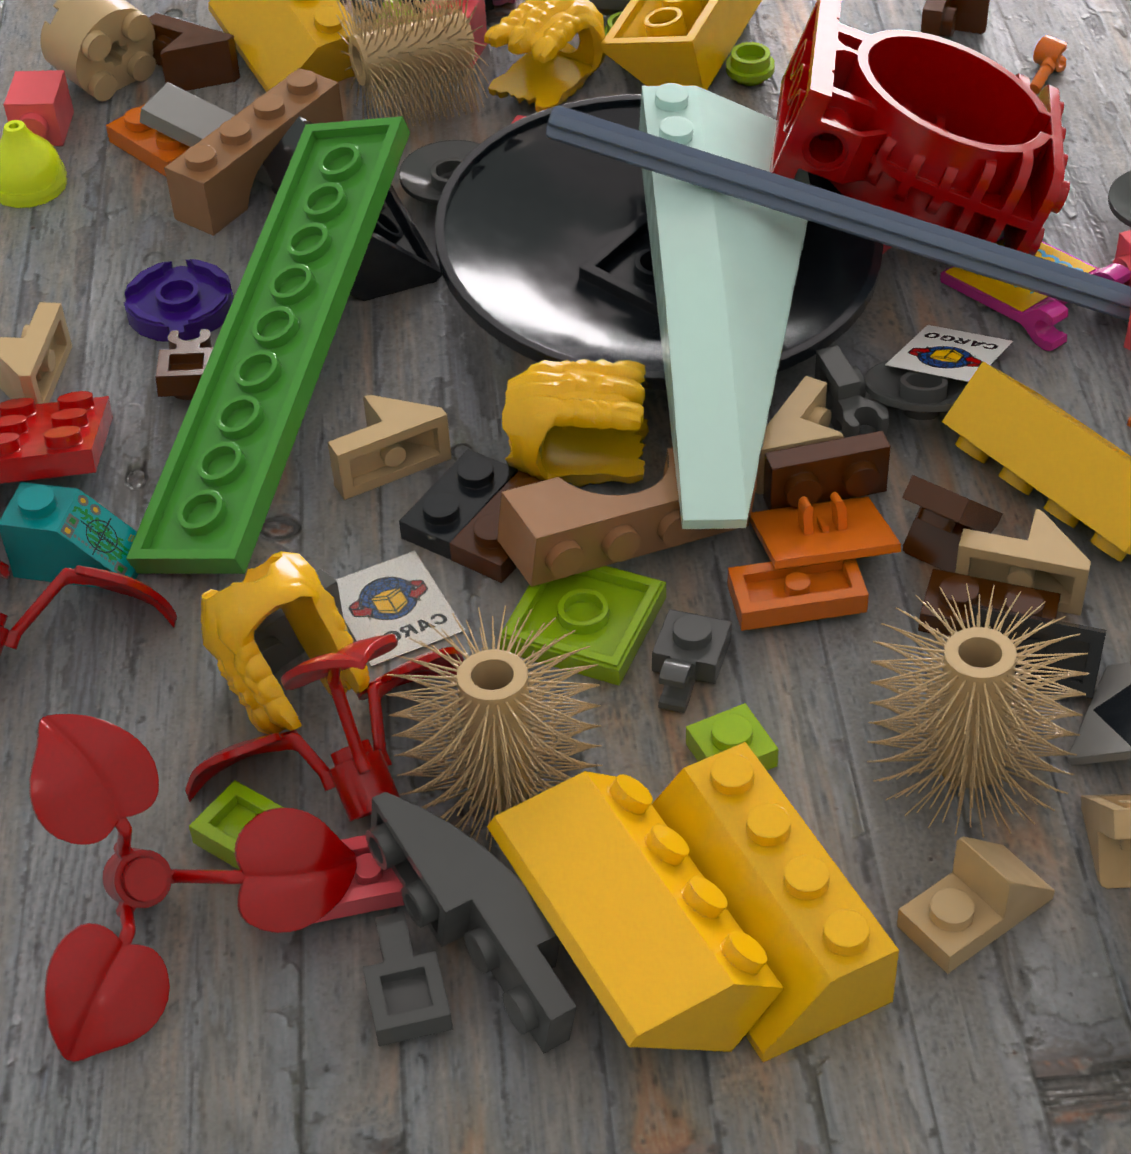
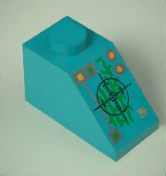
(62, 528)

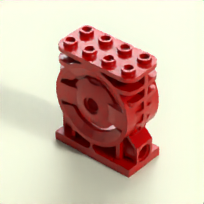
(922, 130)

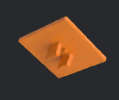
(823, 532)

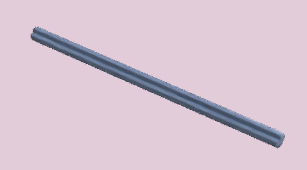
(838, 211)

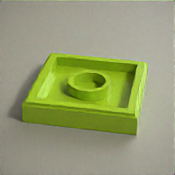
(606, 609)

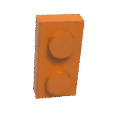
(143, 141)
(795, 594)

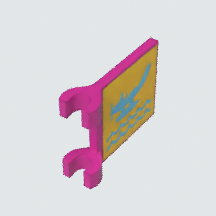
(1031, 309)

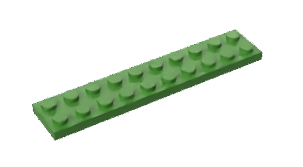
(269, 352)

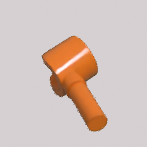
(1050, 58)

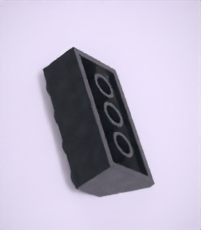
(396, 252)

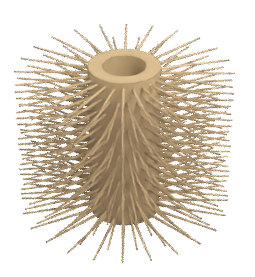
(409, 51)
(975, 708)
(494, 724)

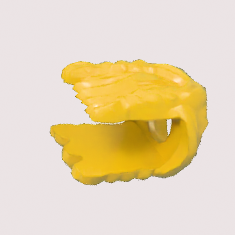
(551, 66)
(577, 421)
(238, 610)

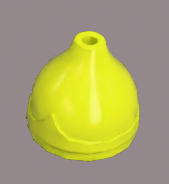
(28, 168)

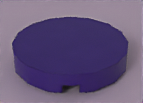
(178, 299)

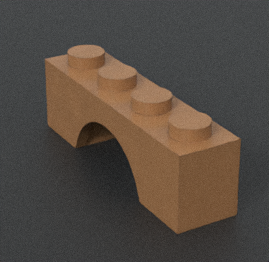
(215, 176)
(565, 531)

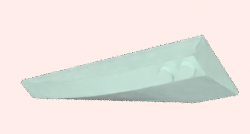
(721, 301)

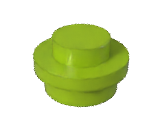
(750, 64)

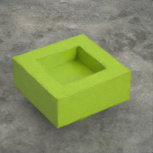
(729, 730)
(224, 819)

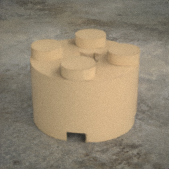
(99, 44)

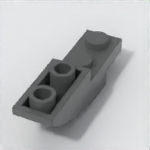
(471, 894)

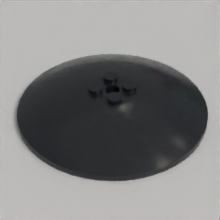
(559, 259)

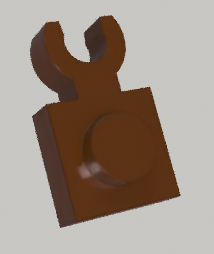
(182, 365)

